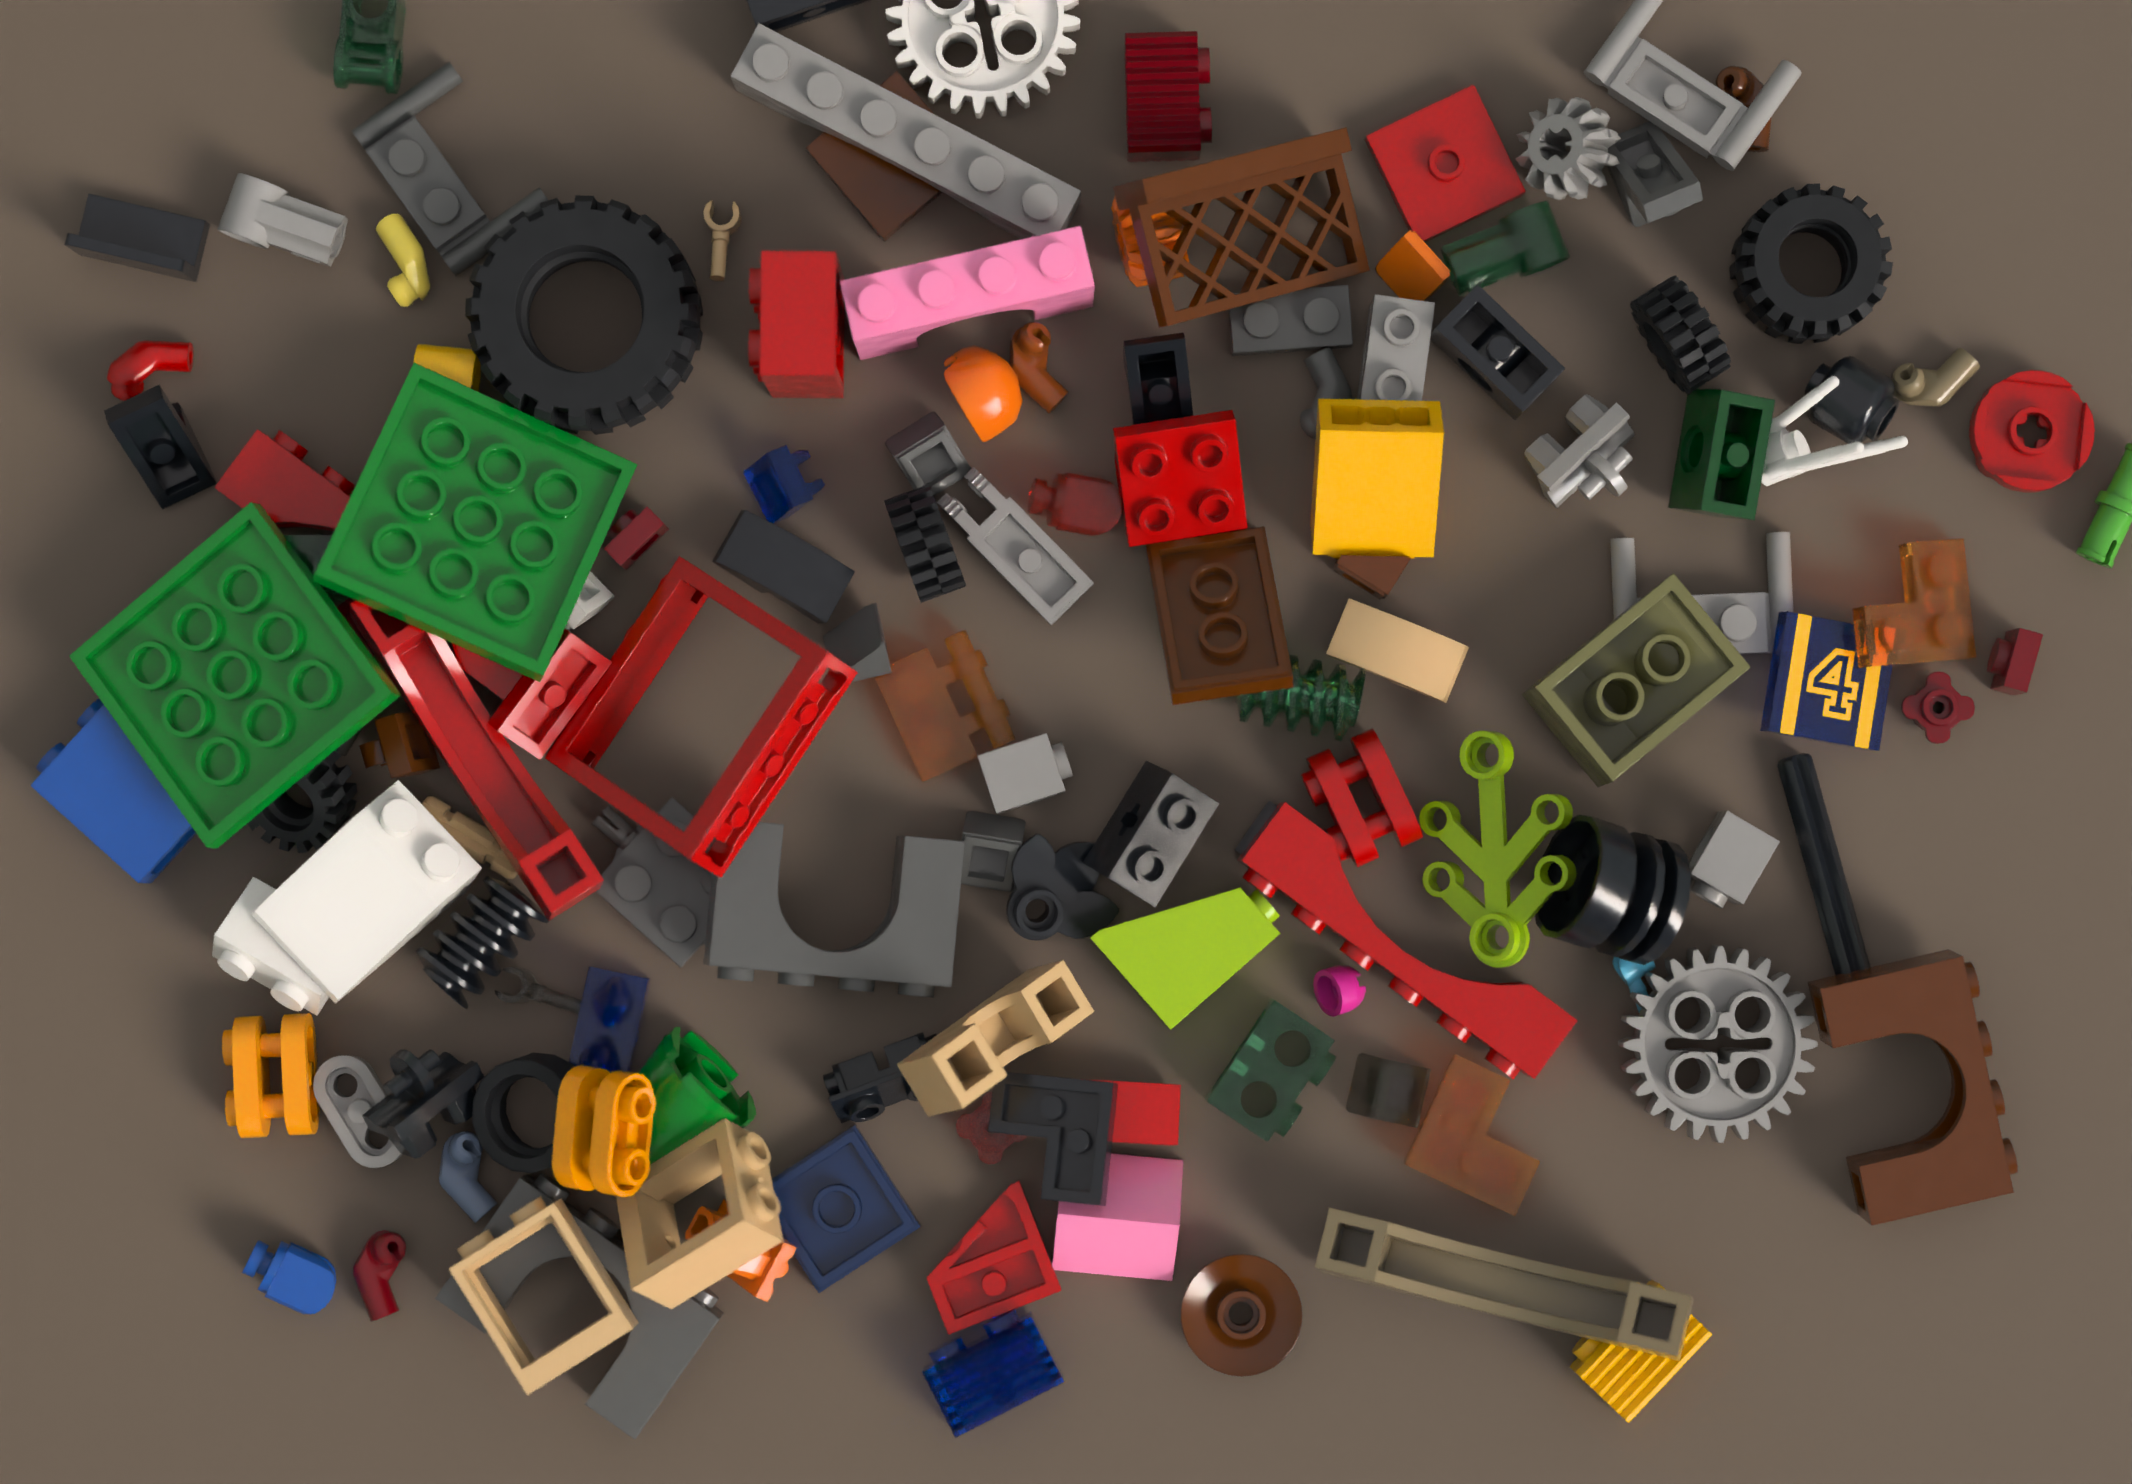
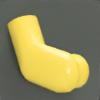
(410, 258)

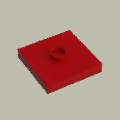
(1445, 164)

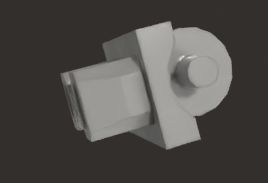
(1590, 460)

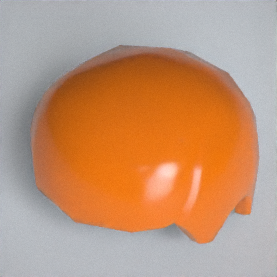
(984, 389)

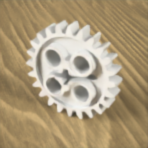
(931, 30)

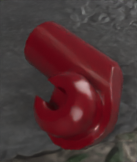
(374, 1269)

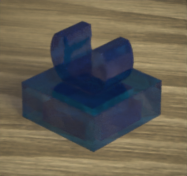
(779, 483)

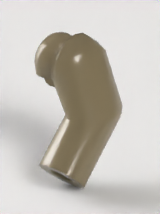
(1932, 386)

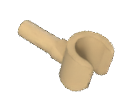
(720, 239)

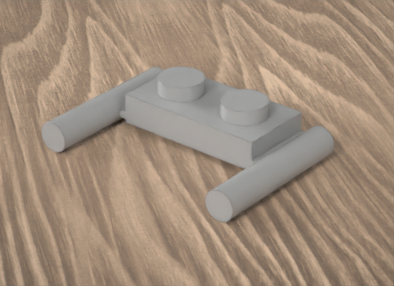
(1679, 97)
(1744, 618)

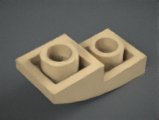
(1397, 650)

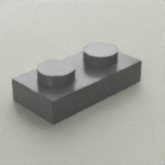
(1293, 322)

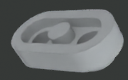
(347, 1111)

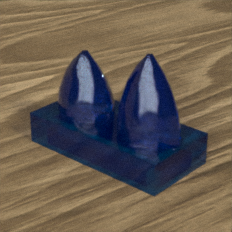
(609, 1020)

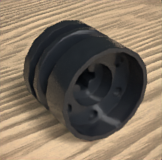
(1625, 890)

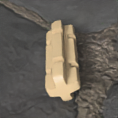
(471, 836)

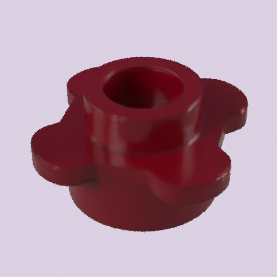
(1920, 707)

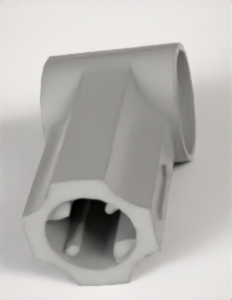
(267, 216)

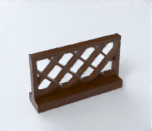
(1220, 181)

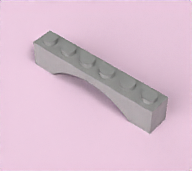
(900, 132)

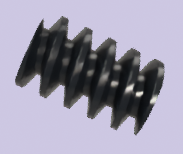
(480, 938)

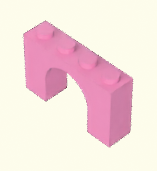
(1033, 273)

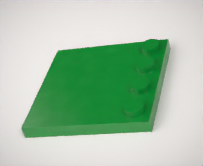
(475, 522)
(234, 675)

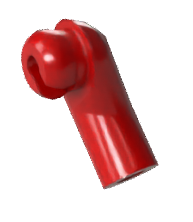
(144, 358)

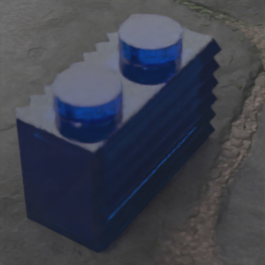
(991, 1372)

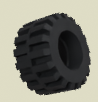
(1846, 229)

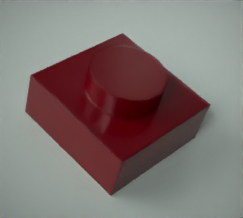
(634, 536)
(2014, 661)

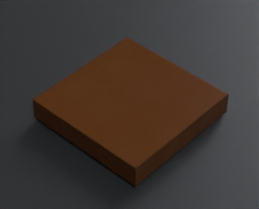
(875, 187)

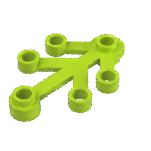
(1496, 858)

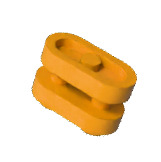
(248, 1051)
(603, 1131)

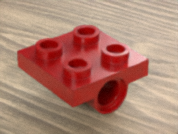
(1180, 478)

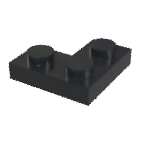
(1078, 1126)

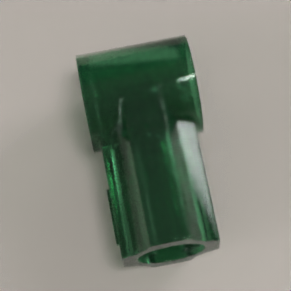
(1518, 245)

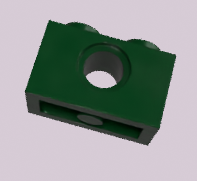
(1721, 453)

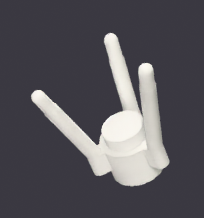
(1789, 451)

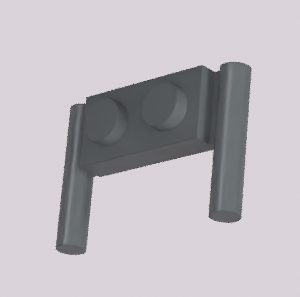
(426, 179)

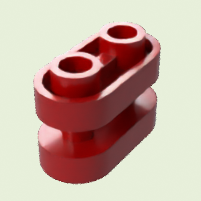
(1329, 784)

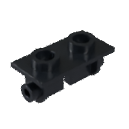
(862, 1091)

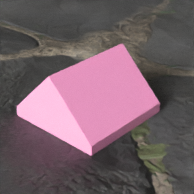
(1133, 1231)

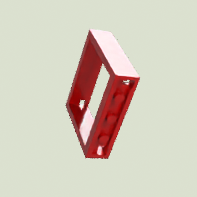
(763, 758)

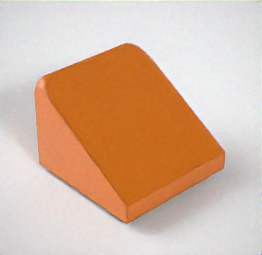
(1412, 269)

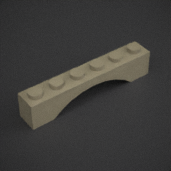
(1504, 1284)

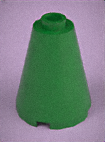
(691, 1091)

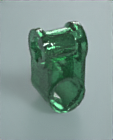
(370, 42)

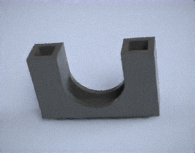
(908, 947)
(656, 1346)

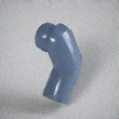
(460, 1173)

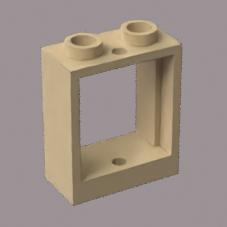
(483, 1248)
(653, 1252)

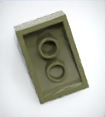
(1636, 681)

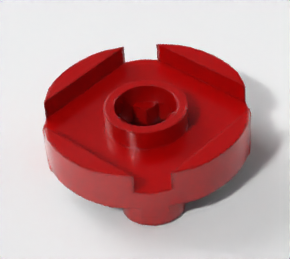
(2058, 410)

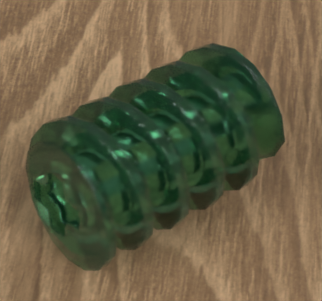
(1310, 697)

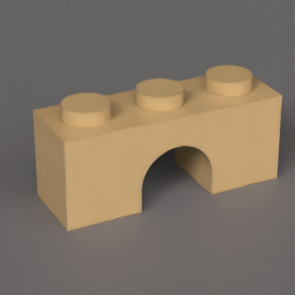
(973, 1050)

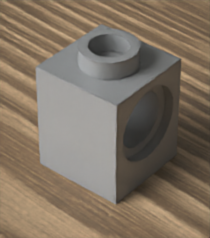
(1025, 772)
(1729, 860)

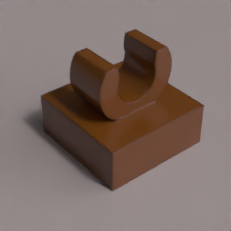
(401, 747)

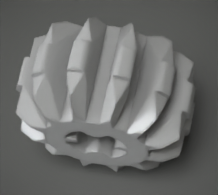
(1588, 148)

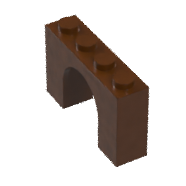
(1964, 1152)

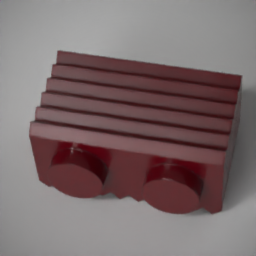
(1163, 96)

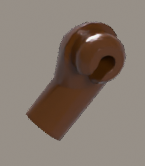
(1744, 87)

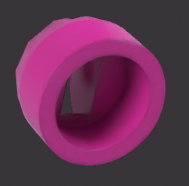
(1338, 989)

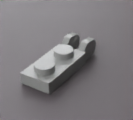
(1020, 551)

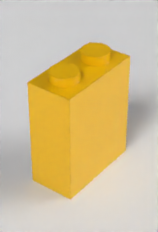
(1376, 477)

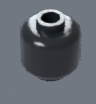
(1860, 403)

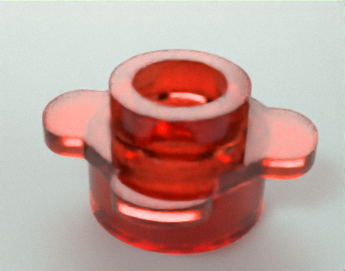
(989, 1145)

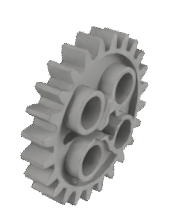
(1716, 1096)

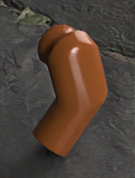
(1029, 362)

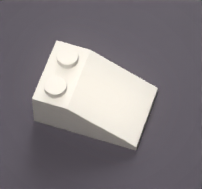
(367, 891)

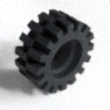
(1680, 334)
(925, 543)
(315, 825)

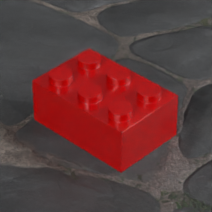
(800, 324)

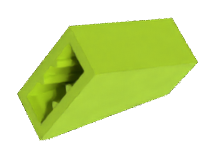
(1189, 949)

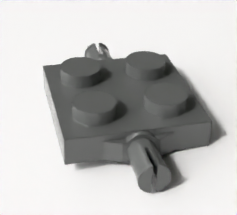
(657, 885)

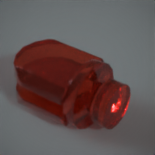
(1077, 503)

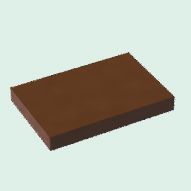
(1219, 616)

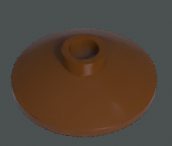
(1249, 1346)

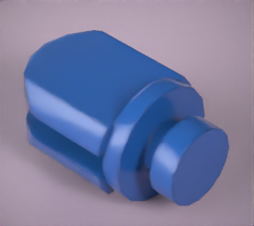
(293, 1276)

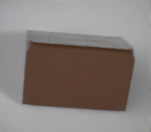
(1372, 573)

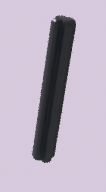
(1823, 864)

